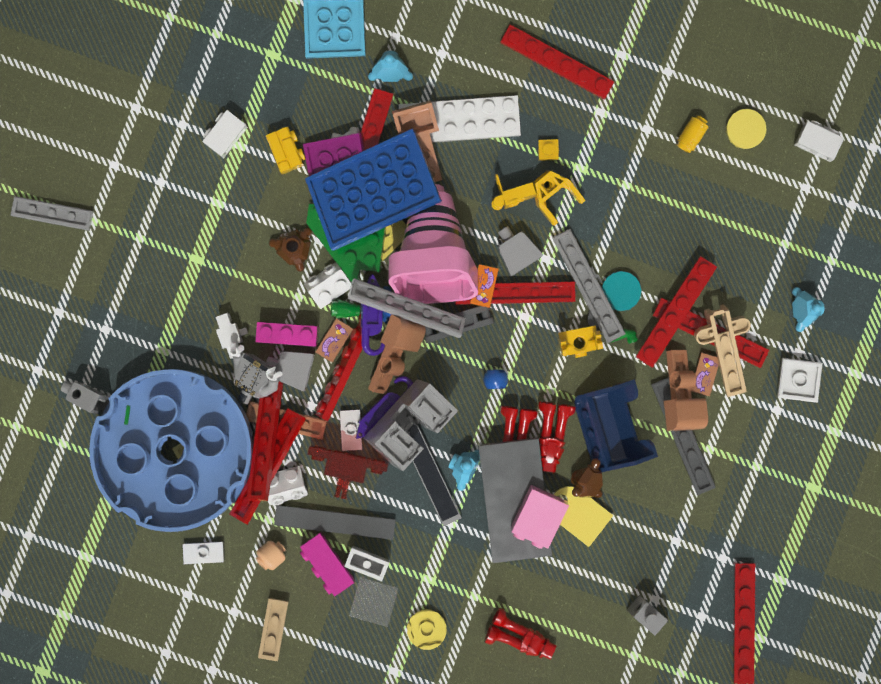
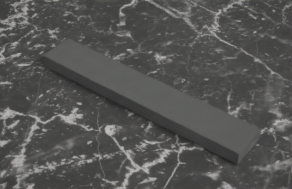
(686, 445)
(334, 522)

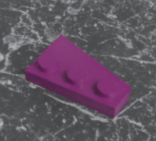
(331, 151)

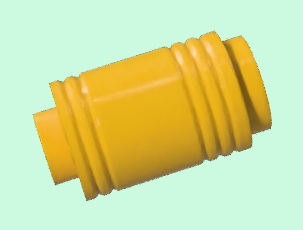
(692, 134)

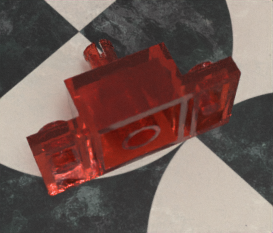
(346, 467)

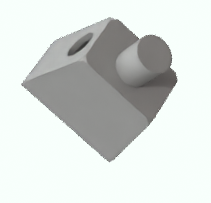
(517, 251)
(294, 368)
(85, 397)
(647, 615)

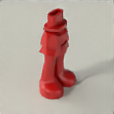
(510, 414)
(552, 447)
(531, 643)

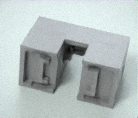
(417, 405)

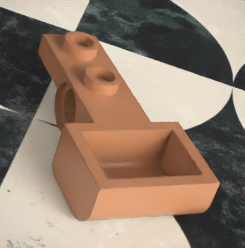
(423, 121)
(398, 336)
(682, 410)

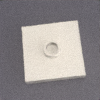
(799, 380)

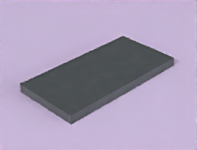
(507, 475)

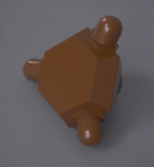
(293, 247)
(588, 481)

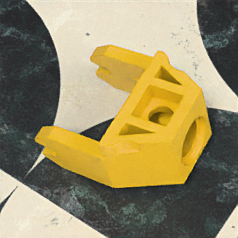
(555, 183)
(591, 340)

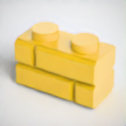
(285, 151)

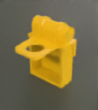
(513, 196)

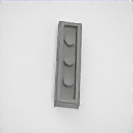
(52, 213)

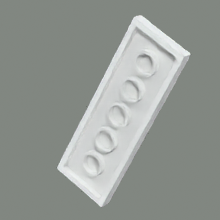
(475, 118)

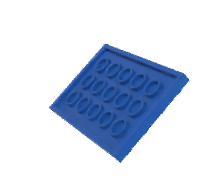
(373, 189)

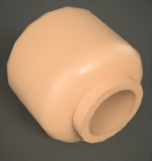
(270, 555)

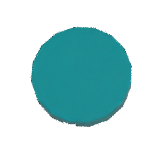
(622, 290)

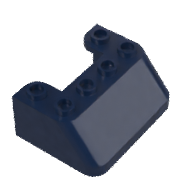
(610, 428)

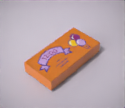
(486, 284)

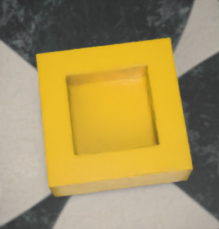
(548, 150)

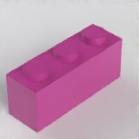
(287, 334)
(326, 564)

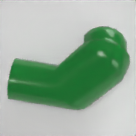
(630, 335)

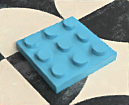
(334, 28)

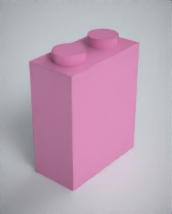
(539, 517)

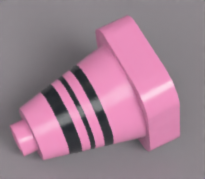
(434, 257)

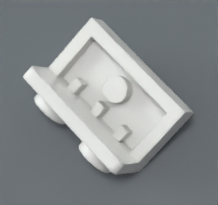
(327, 285)
(287, 486)

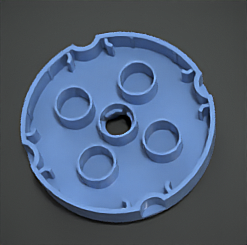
(147, 485)

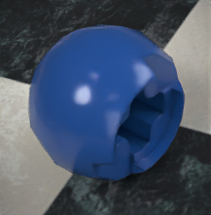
(495, 379)

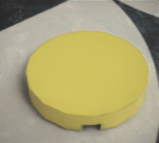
(746, 129)
(426, 629)

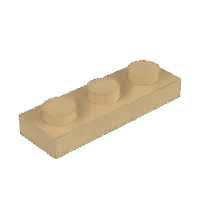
(273, 629)

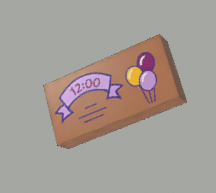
(334, 340)
(705, 374)

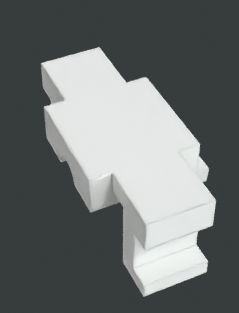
(229, 332)

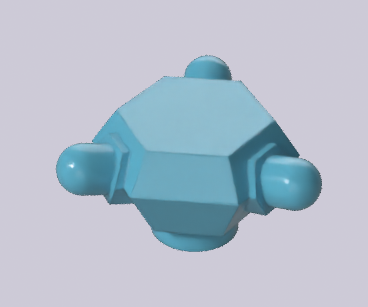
(390, 68)
(805, 308)
(464, 467)

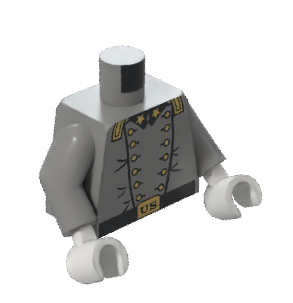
(253, 375)

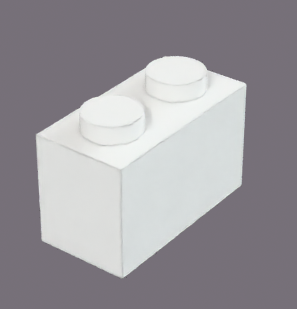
(224, 133)
(819, 140)
(367, 563)

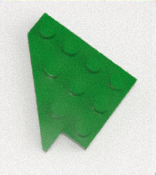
(359, 255)

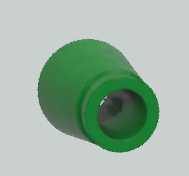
(344, 309)

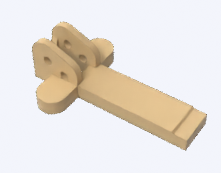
(725, 347)

